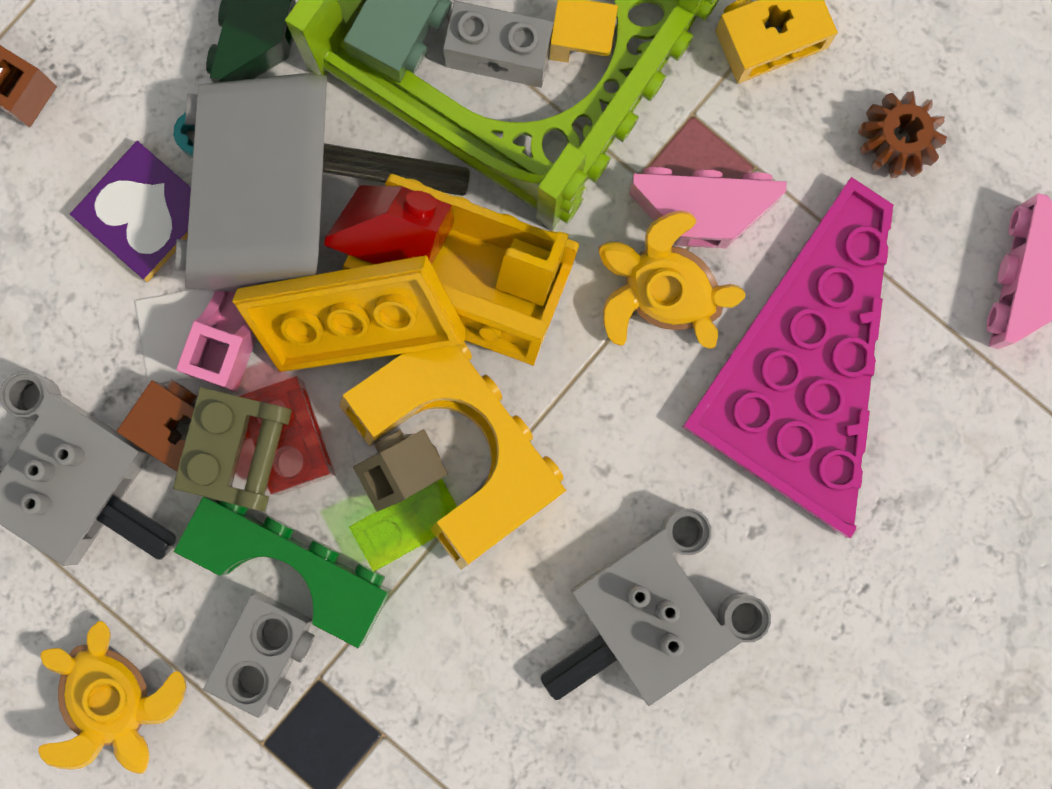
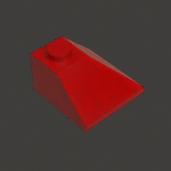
(391, 225)

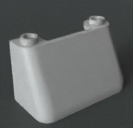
(254, 182)

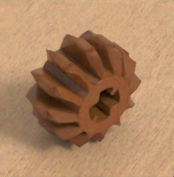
(907, 117)

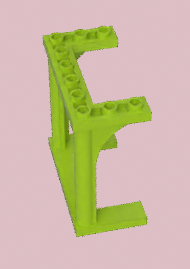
(544, 185)

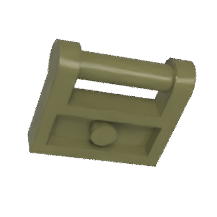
(216, 445)

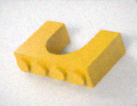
(444, 378)

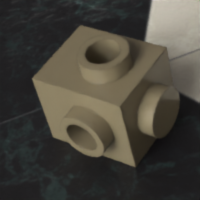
(399, 468)

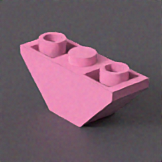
(720, 205)
(1025, 275)

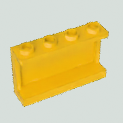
(470, 269)

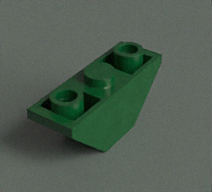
(250, 39)

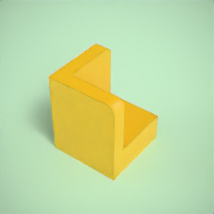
(582, 28)
(530, 270)

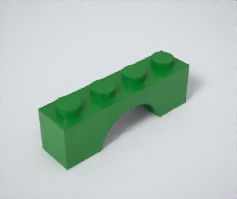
(343, 598)

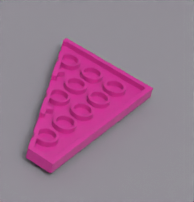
(801, 375)

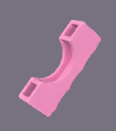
(218, 344)

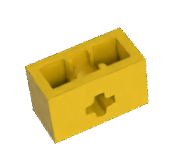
(758, 50)

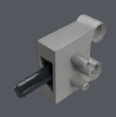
(71, 478)
(653, 618)

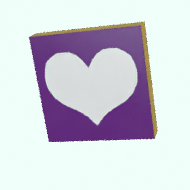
(138, 211)

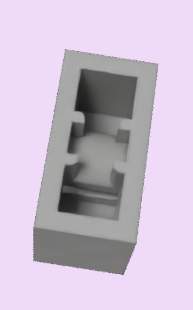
(498, 43)

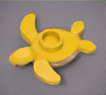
(665, 284)
(105, 704)

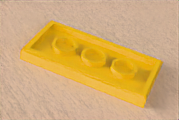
(351, 314)

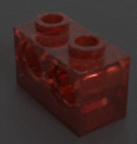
(300, 433)

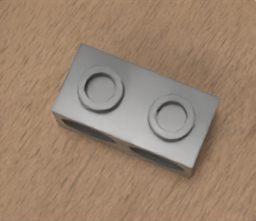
(249, 648)

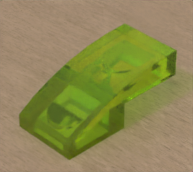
(403, 526)

